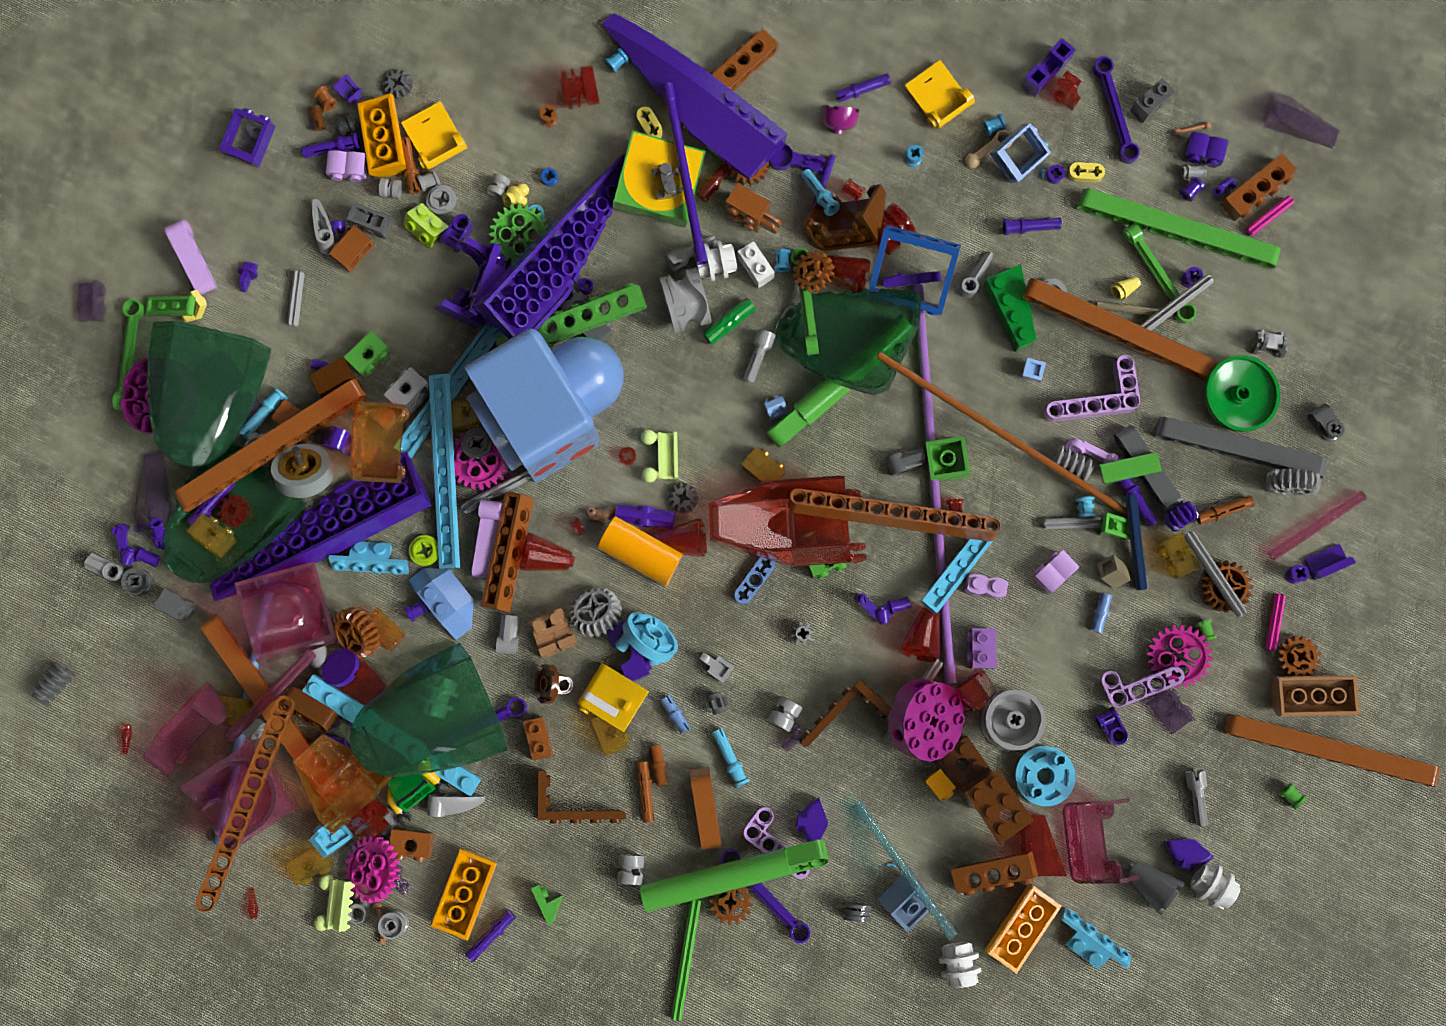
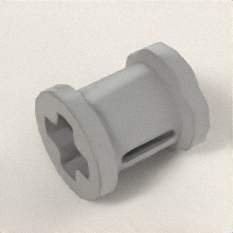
(429, 180)

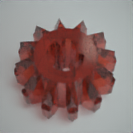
(240, 514)

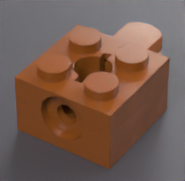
(751, 210)

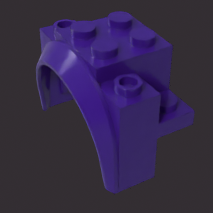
(491, 268)

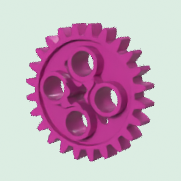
(464, 469)
(1190, 641)
(372, 869)

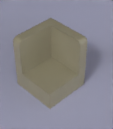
(1113, 571)

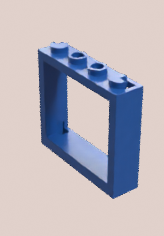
(925, 242)

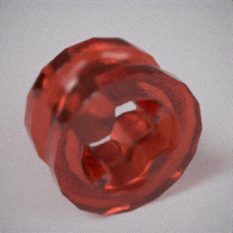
(629, 461)
(577, 526)

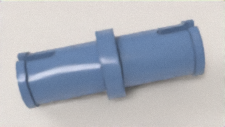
(1101, 613)
(675, 714)

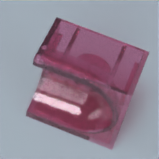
(285, 613)
(219, 786)

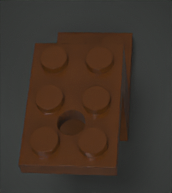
(985, 790)

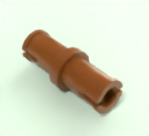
(658, 765)

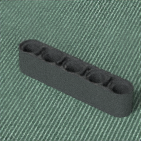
(1157, 483)

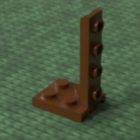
(836, 707)
(574, 816)

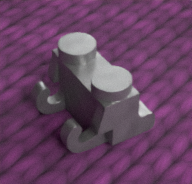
(669, 187)
(1270, 341)

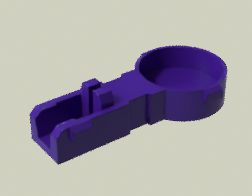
(782, 158)
(918, 278)

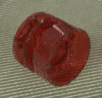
(579, 87)
(895, 217)

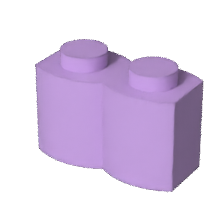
(346, 165)
(1055, 572)
(980, 585)

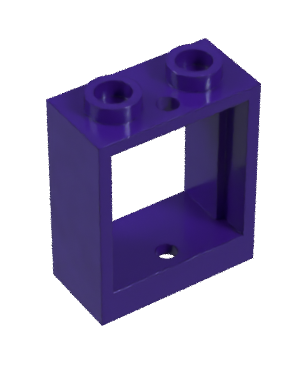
(262, 141)

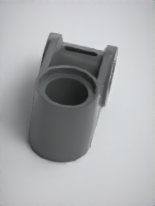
(1324, 421)

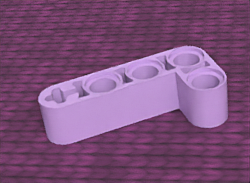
(182, 240)
(489, 519)
(1144, 682)
(763, 835)

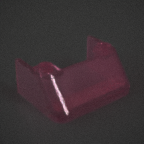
(185, 729)
(1087, 842)

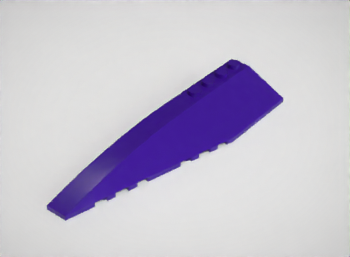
(703, 103)
(552, 263)
(337, 523)

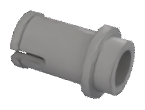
(1193, 171)

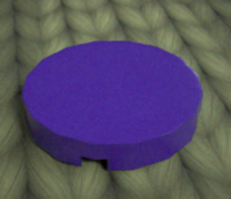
(340, 667)

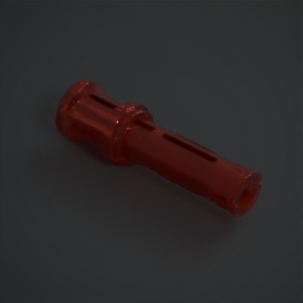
(712, 183)

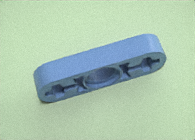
(741, 588)

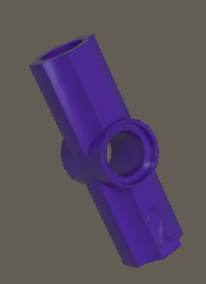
(645, 516)

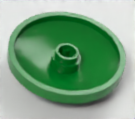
(1242, 393)

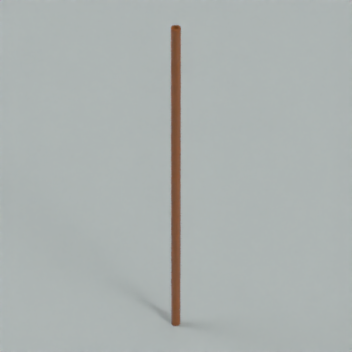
(1002, 433)

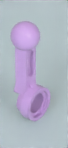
(1078, 446)

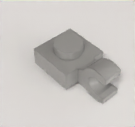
(718, 668)
(255, 729)

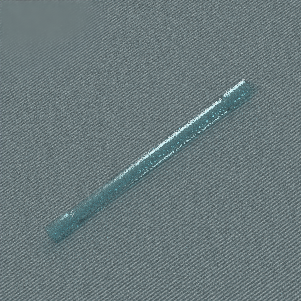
(942, 921)

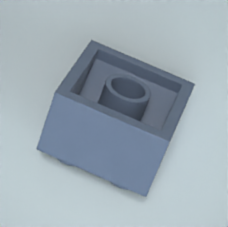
(903, 904)

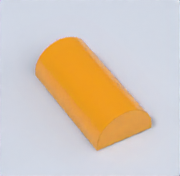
(381, 136)
(640, 551)
(464, 893)
(1022, 928)

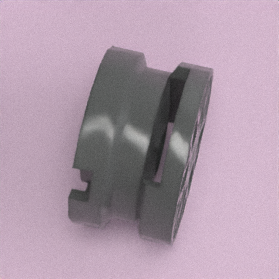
(137, 581)
(856, 915)

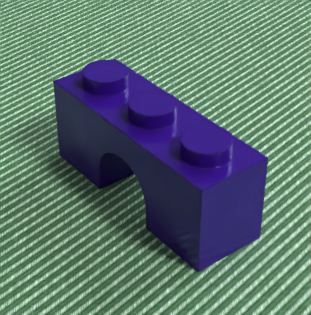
(1043, 73)
(636, 667)

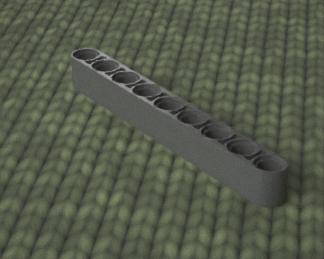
(1238, 446)

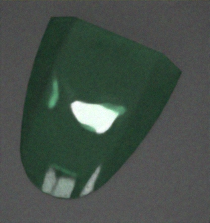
(851, 334)
(201, 389)
(269, 517)
(428, 720)

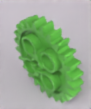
(507, 221)

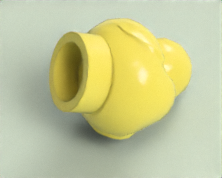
(516, 195)

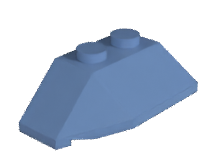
(445, 599)

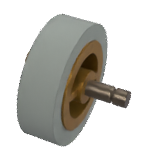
(302, 471)

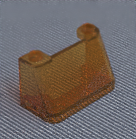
(377, 441)

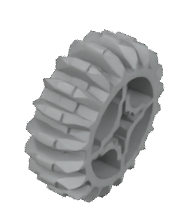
(1293, 482)
(595, 612)

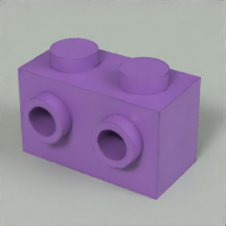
(982, 648)

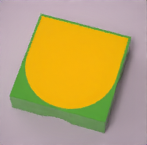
(638, 188)

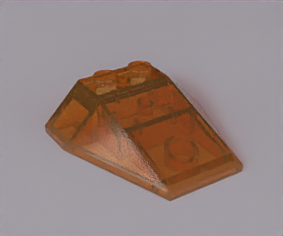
(336, 782)

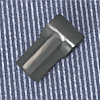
(901, 463)

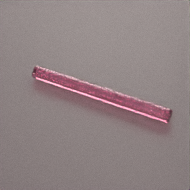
(1317, 525)
(277, 688)

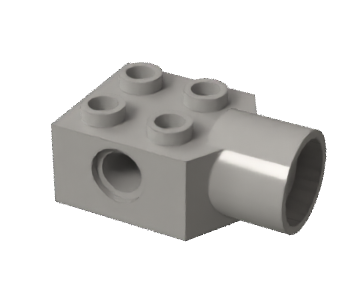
(411, 381)

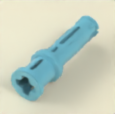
(823, 196)
(269, 405)
(734, 767)

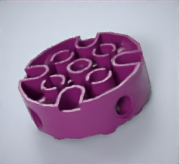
(135, 398)
(926, 719)

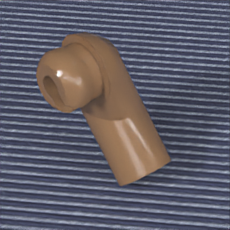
(600, 516)

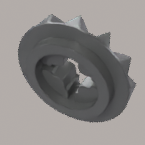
(398, 91)
(468, 443)
(674, 501)

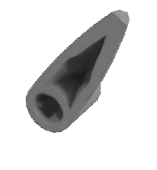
(322, 228)
(975, 277)
(449, 804)

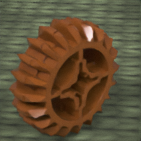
(1226, 569)
(356, 632)

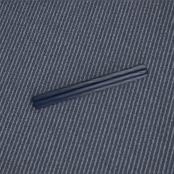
(1136, 542)

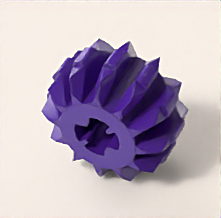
(1181, 516)

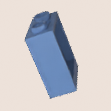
(1005, 162)

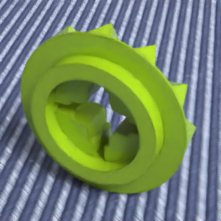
(416, 547)

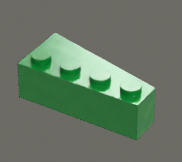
(1014, 312)

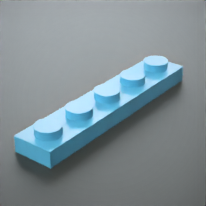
(954, 574)

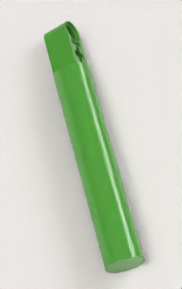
(806, 411)
(733, 875)

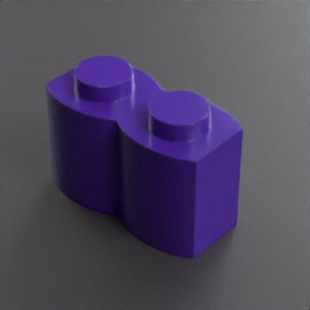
(1205, 149)

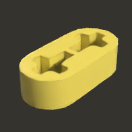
(652, 122)
(1084, 168)

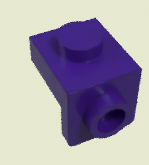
(348, 89)

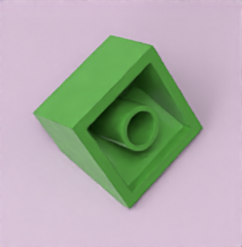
(948, 459)

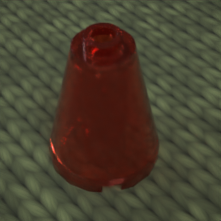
(850, 272)
(685, 538)
(544, 555)
(923, 637)

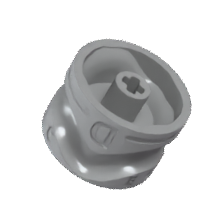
(685, 300)
(1028, 717)

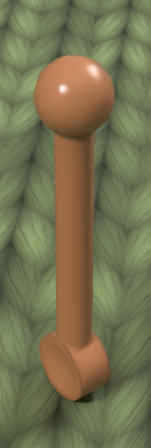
(1206, 125)
(377, 905)

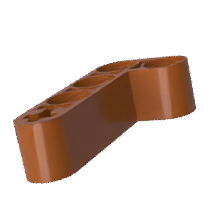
(705, 808)

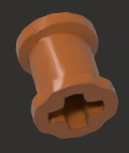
(322, 95)
(544, 118)

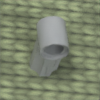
(104, 567)
(507, 640)

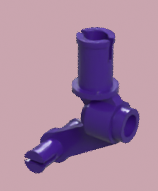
(129, 554)
(884, 612)

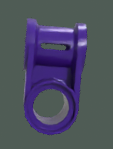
(455, 233)
(1111, 725)

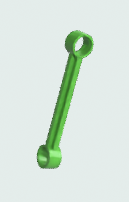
(1135, 238)
(807, 311)
(128, 347)

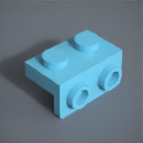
(326, 842)

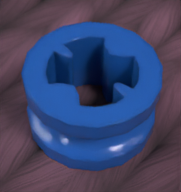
(553, 181)

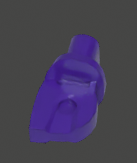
(248, 273)

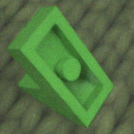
(1114, 526)
(548, 908)

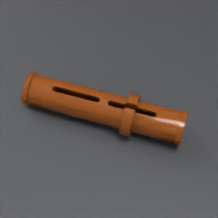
(410, 172)
(1218, 512)
(645, 792)

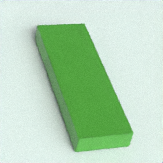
(170, 306)
(1130, 468)

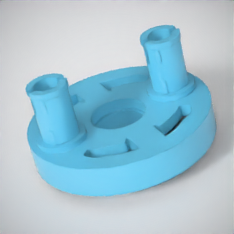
(649, 639)
(1056, 763)

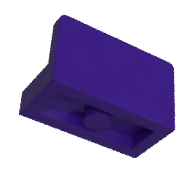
(1328, 562)

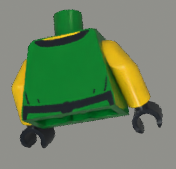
(409, 790)

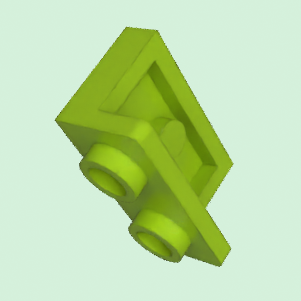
(424, 225)

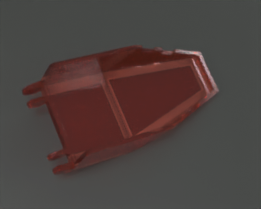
(764, 525)

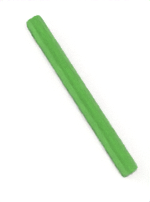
(685, 961)

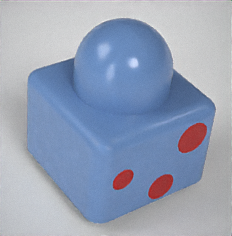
(544, 400)

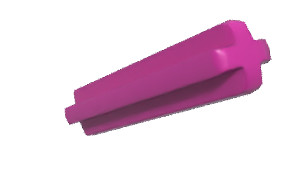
(1270, 215)
(1275, 622)

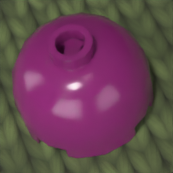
(839, 118)

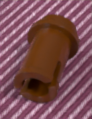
(317, 117)

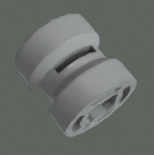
(498, 186)
(390, 188)

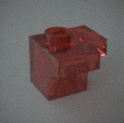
(1066, 90)
(370, 820)

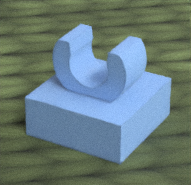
(1033, 370)
(776, 407)

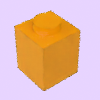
(940, 785)

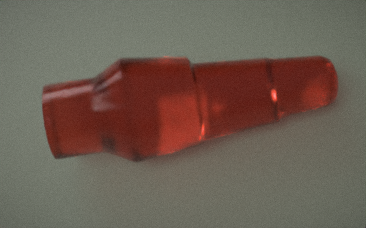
(126, 736)
(252, 904)

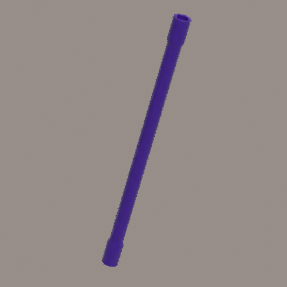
(699, 248)

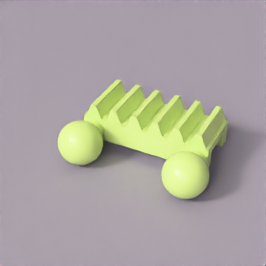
(666, 455)
(338, 904)

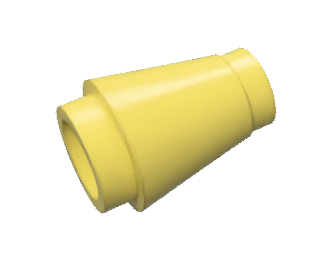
(1125, 287)

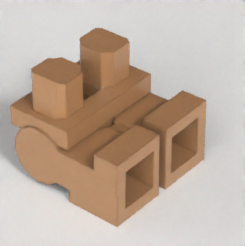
(555, 623)

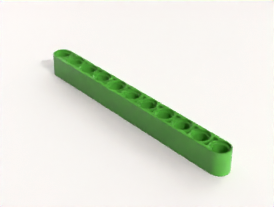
(1179, 228)

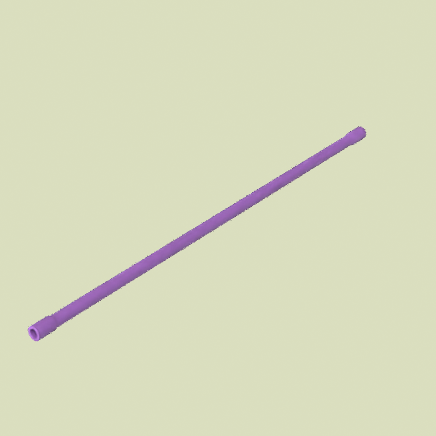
(949, 667)

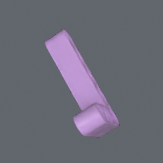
(1099, 402)

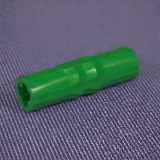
(729, 321)

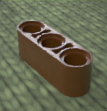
(310, 709)

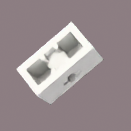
(755, 264)

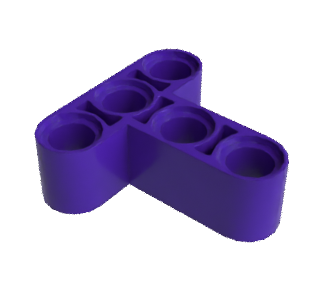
(337, 440)

